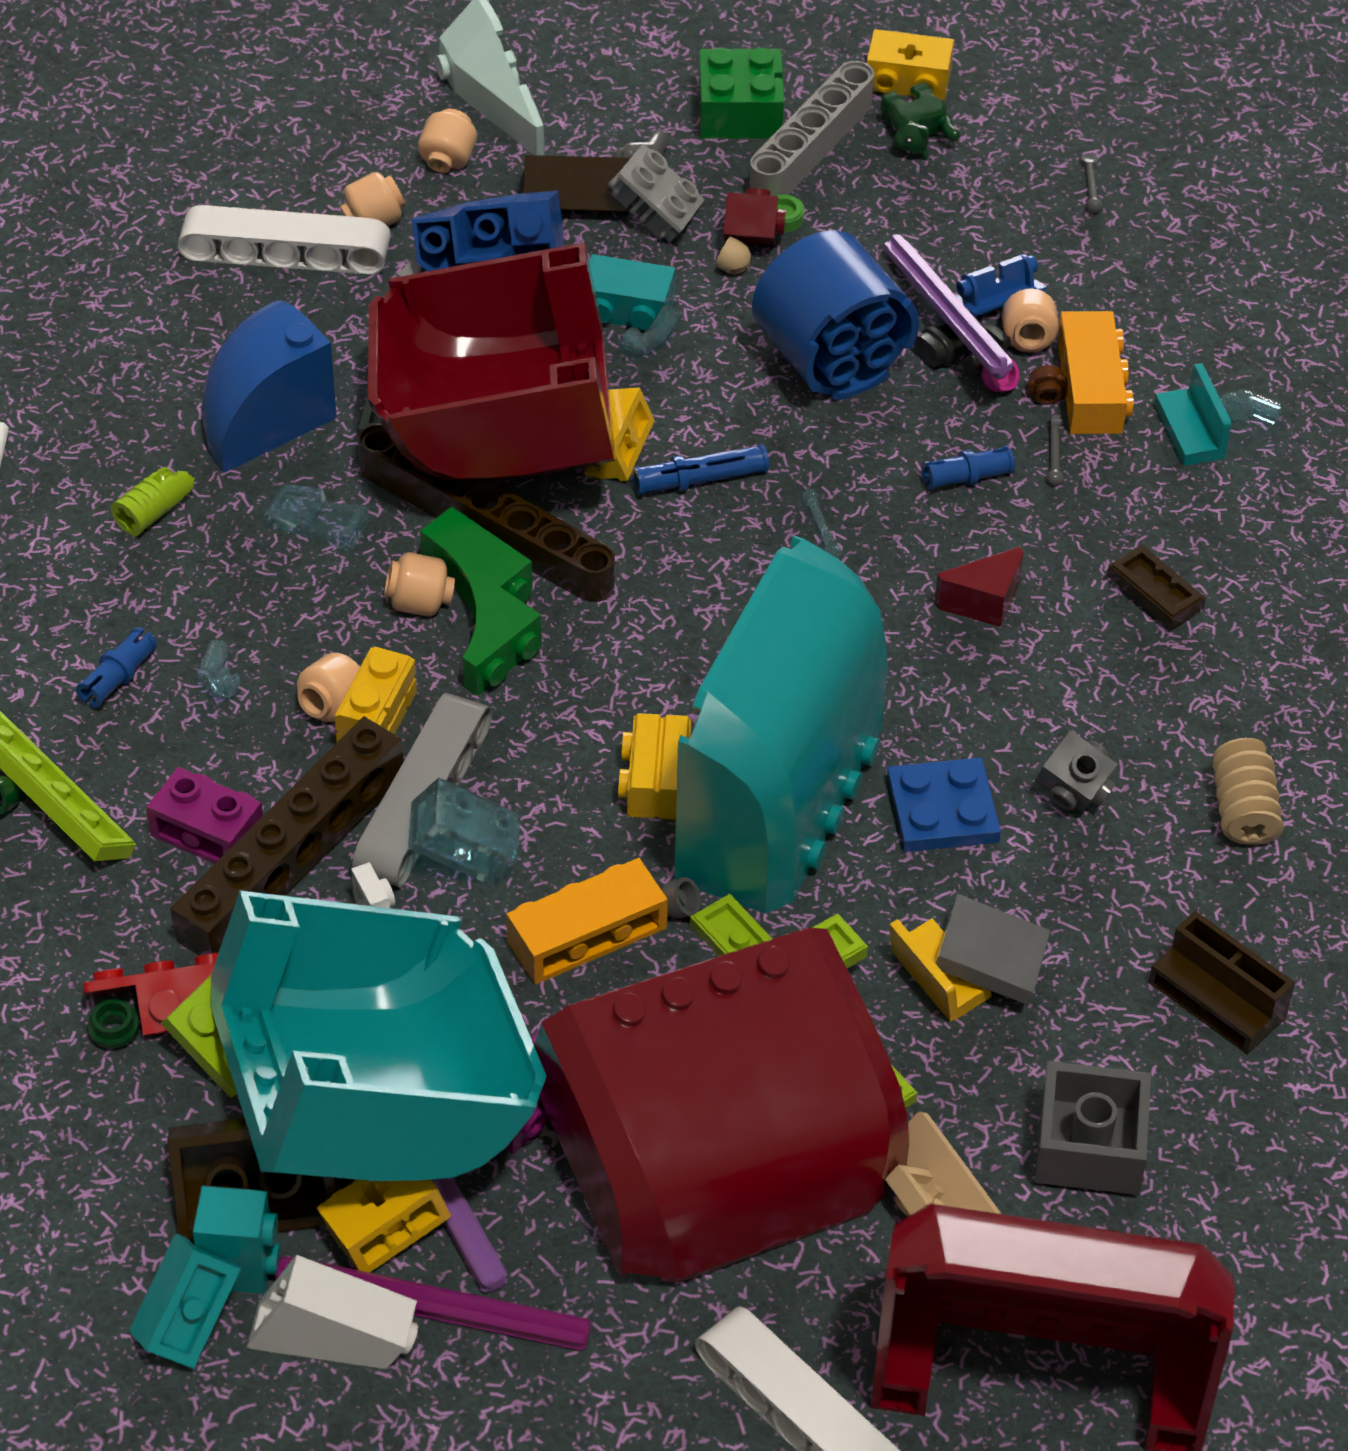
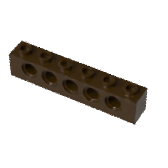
(292, 833)

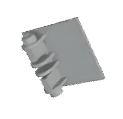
(661, 188)

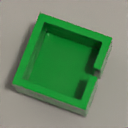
(740, 93)

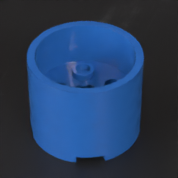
(834, 314)

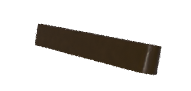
(554, 547)

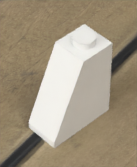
(333, 1317)

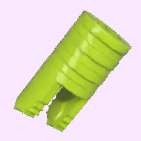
(151, 500)

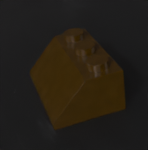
(225, 1158)

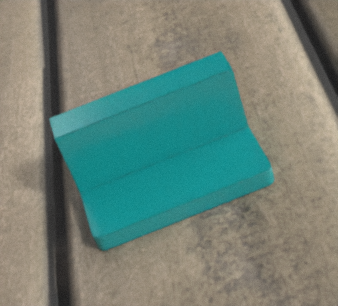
(1195, 419)
(183, 1302)

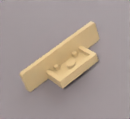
(935, 1173)

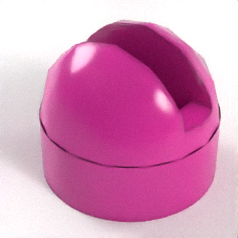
(1001, 385)

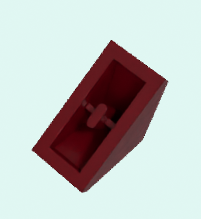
(981, 587)

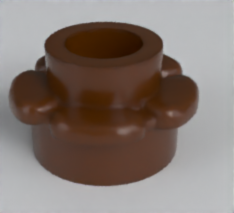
(1047, 384)

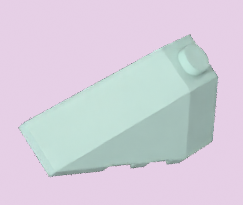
(488, 76)

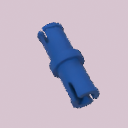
(968, 467)
(116, 667)

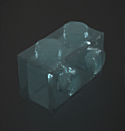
(464, 831)

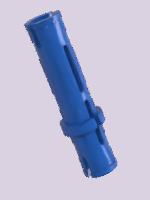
(683, 472)

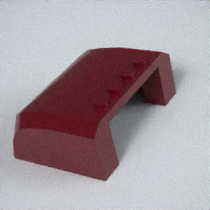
(493, 367)
(724, 1106)
(1062, 1287)

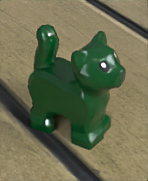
(917, 120)

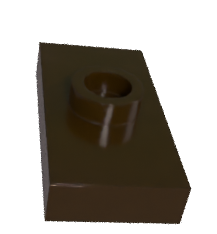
(1156, 586)

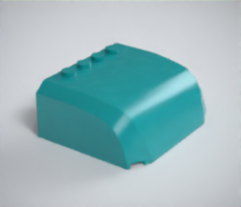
(781, 731)
(369, 1040)

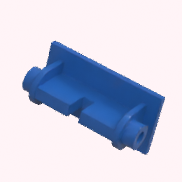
(984, 292)

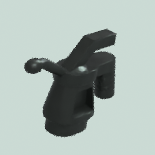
(942, 346)

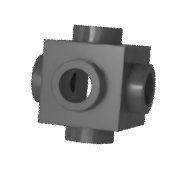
(1078, 773)

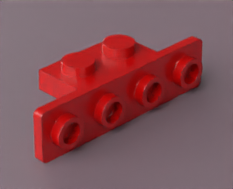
(158, 988)

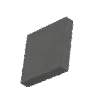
(992, 949)

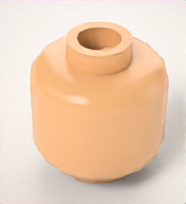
(447, 140)
(374, 198)
(1030, 320)
(418, 584)
(325, 685)

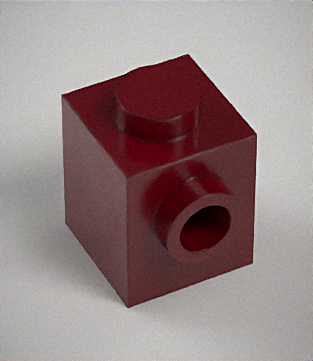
(754, 217)

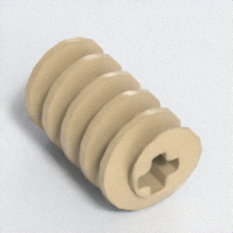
(1247, 792)

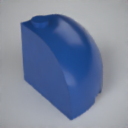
(267, 385)

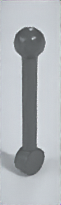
(1089, 162)
(1055, 477)

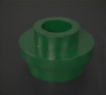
(113, 1012)

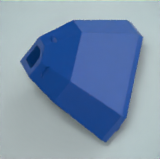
(488, 230)

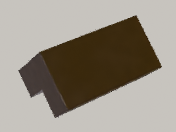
(577, 179)
(1223, 983)

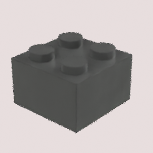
(1093, 1128)

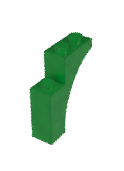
(495, 588)

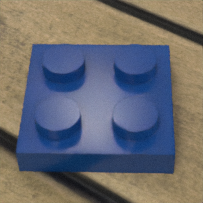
(943, 804)

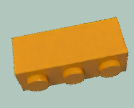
(1095, 372)
(586, 920)

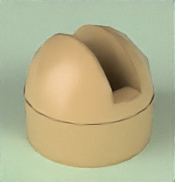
(733, 257)

